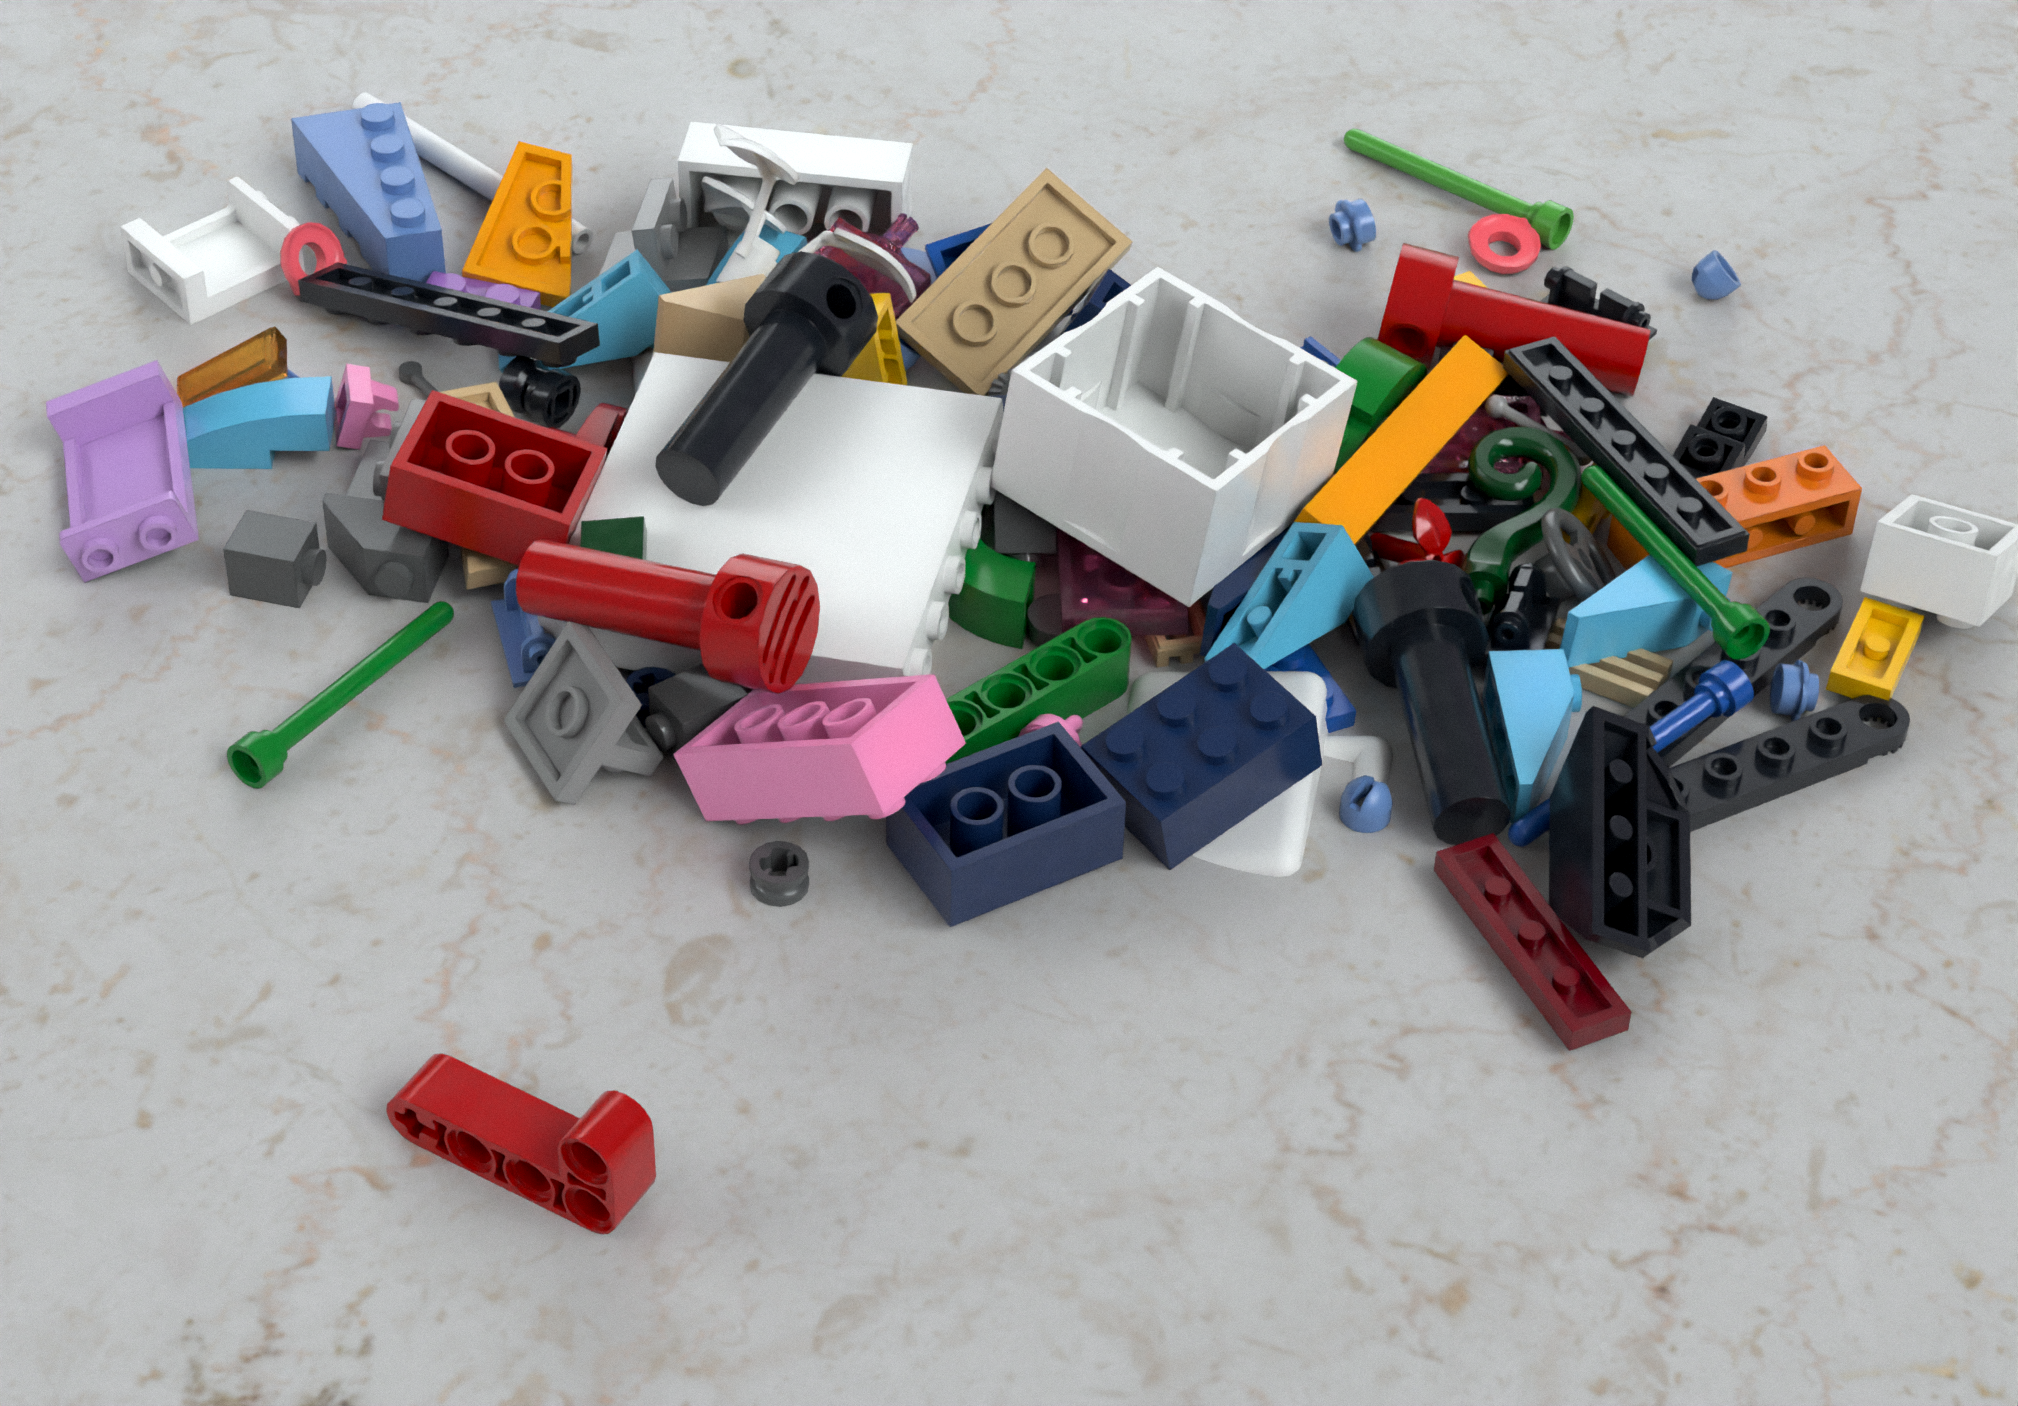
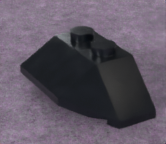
(1619, 839)

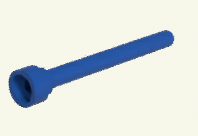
(1720, 692)

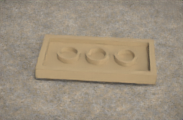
(1012, 285)

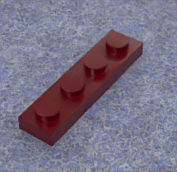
(1532, 942)

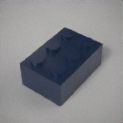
(1206, 754)
(1007, 824)

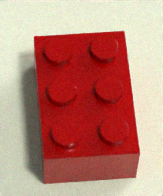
(489, 479)

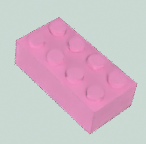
(822, 750)

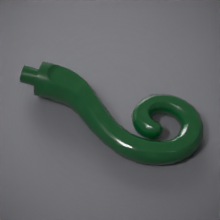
(1495, 550)

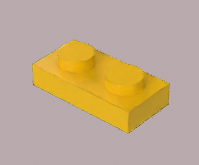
(1875, 651)

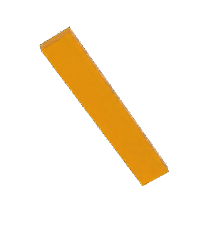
(1406, 441)

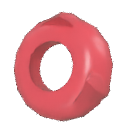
(1508, 229)
(320, 240)

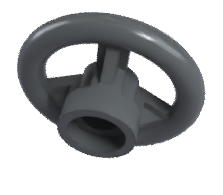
(1573, 567)

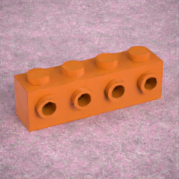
(1777, 501)

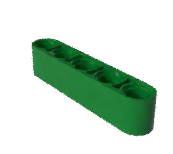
(1062, 678)

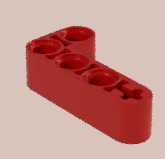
(570, 1165)

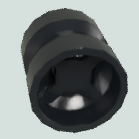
(545, 393)

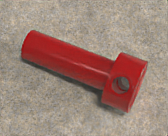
(1435, 310)
(747, 620)

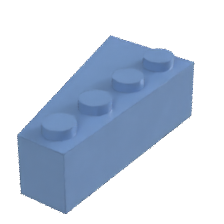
(375, 186)

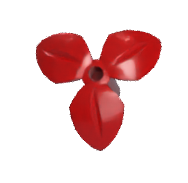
(1432, 537)

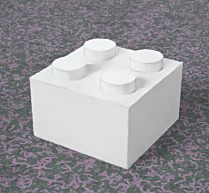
(1942, 561)

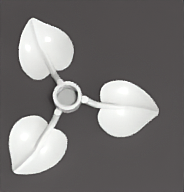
(757, 256)

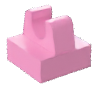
(357, 407)

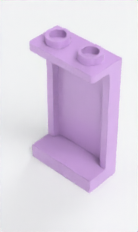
(124, 471)

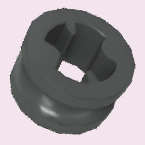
(776, 857)

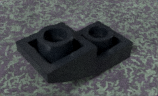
(1721, 439)

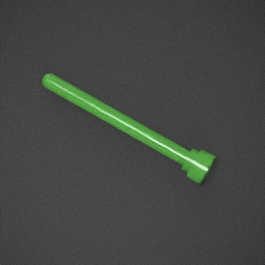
(1549, 219)

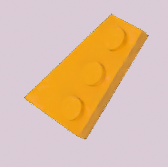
(529, 226)

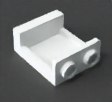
(214, 258)

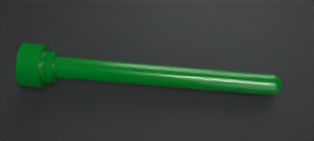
(1735, 625)
(262, 754)

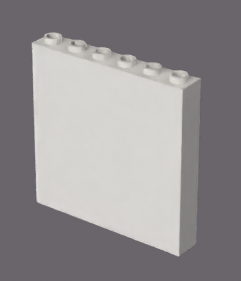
(852, 481)

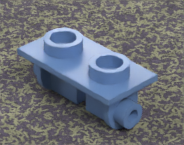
(520, 635)

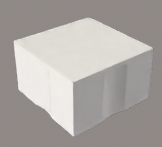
(1171, 434)

